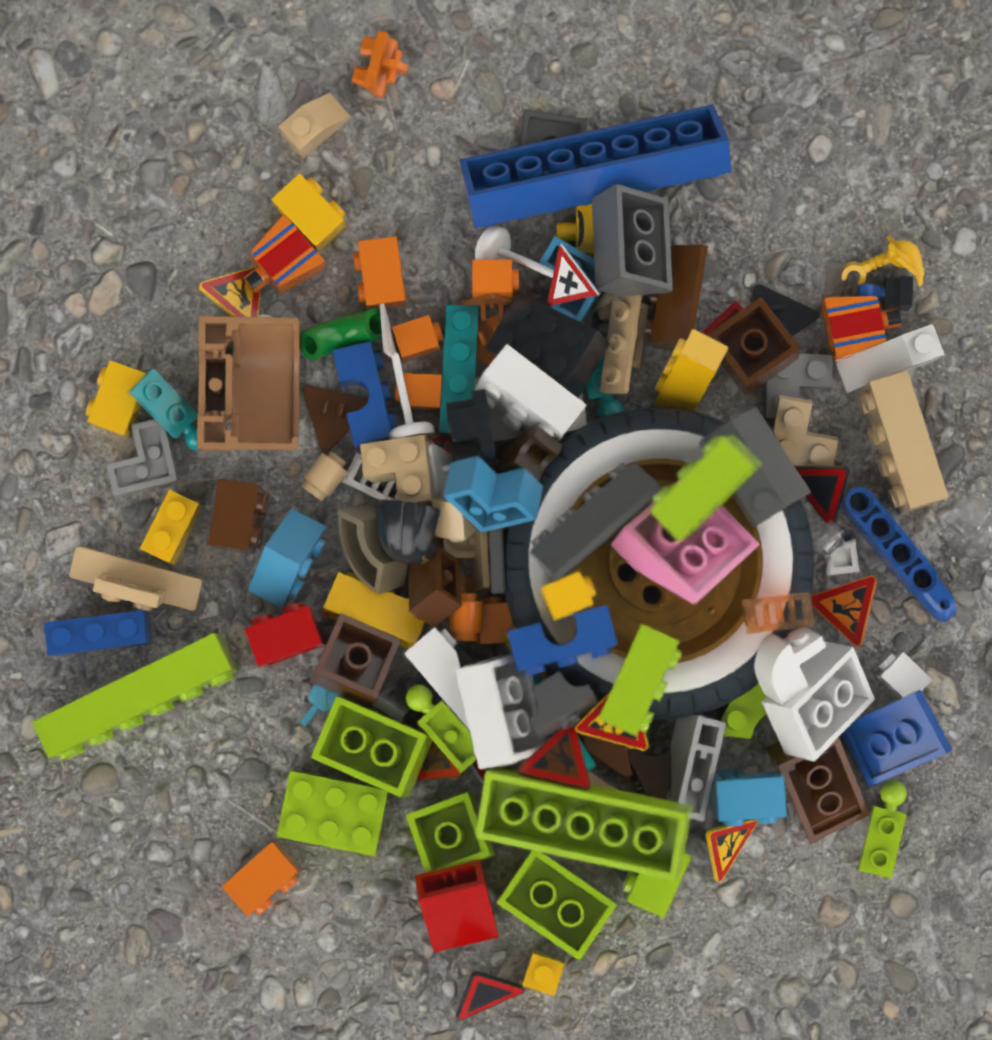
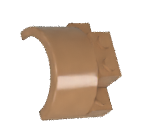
(250, 389)

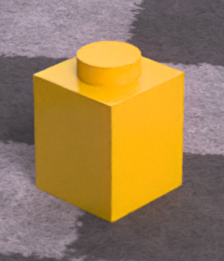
(543, 972)

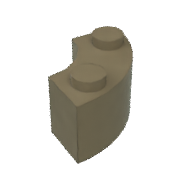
(365, 552)

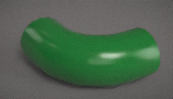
(340, 333)

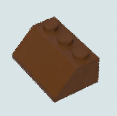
(677, 310)

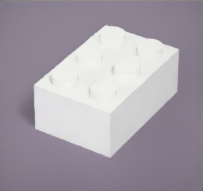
(528, 396)
(828, 705)
(499, 710)

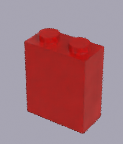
(456, 906)

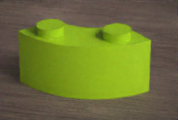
(743, 713)

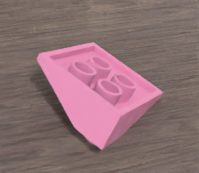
(687, 565)

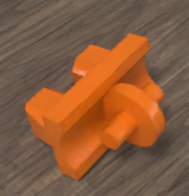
(383, 65)

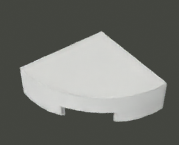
(843, 559)

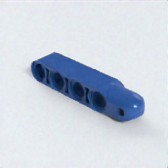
(934, 591)

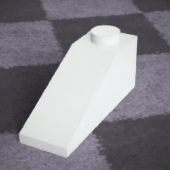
(890, 357)
(437, 663)

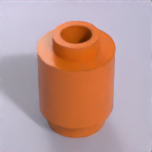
(467, 620)

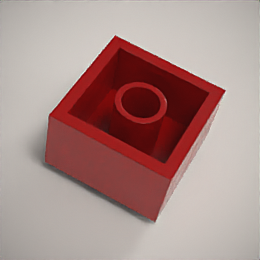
(285, 635)

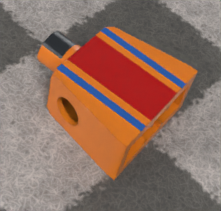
(283, 259)
(856, 324)

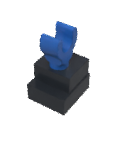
(895, 292)

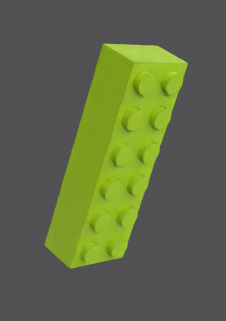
(132, 697)
(584, 825)

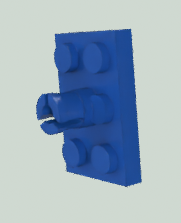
(895, 738)

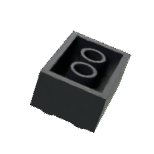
(550, 341)

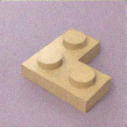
(791, 431)

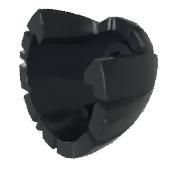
(407, 530)

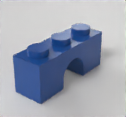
(360, 367)
(98, 633)
(592, 635)

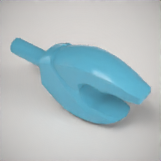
(321, 699)

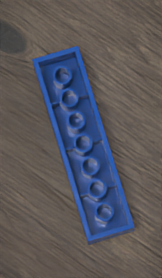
(632, 154)

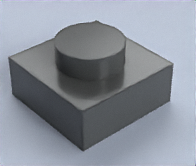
(393, 702)

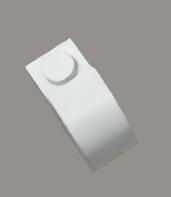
(779, 663)

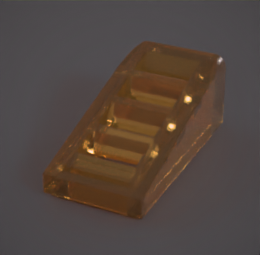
(751, 619)

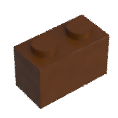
(435, 588)

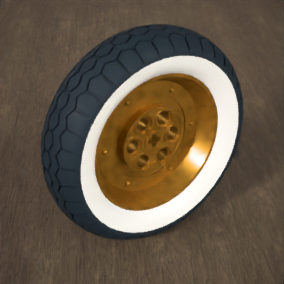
(711, 634)

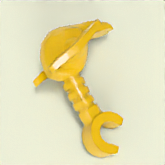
(900, 253)

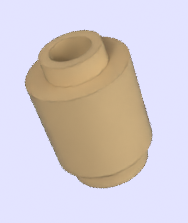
(324, 476)

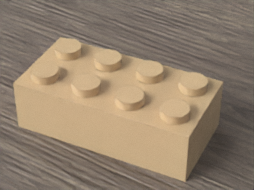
(902, 442)

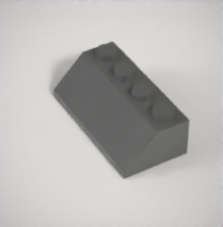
(595, 521)

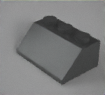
(631, 242)
(775, 482)

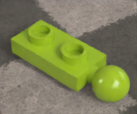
(443, 727)
(884, 832)

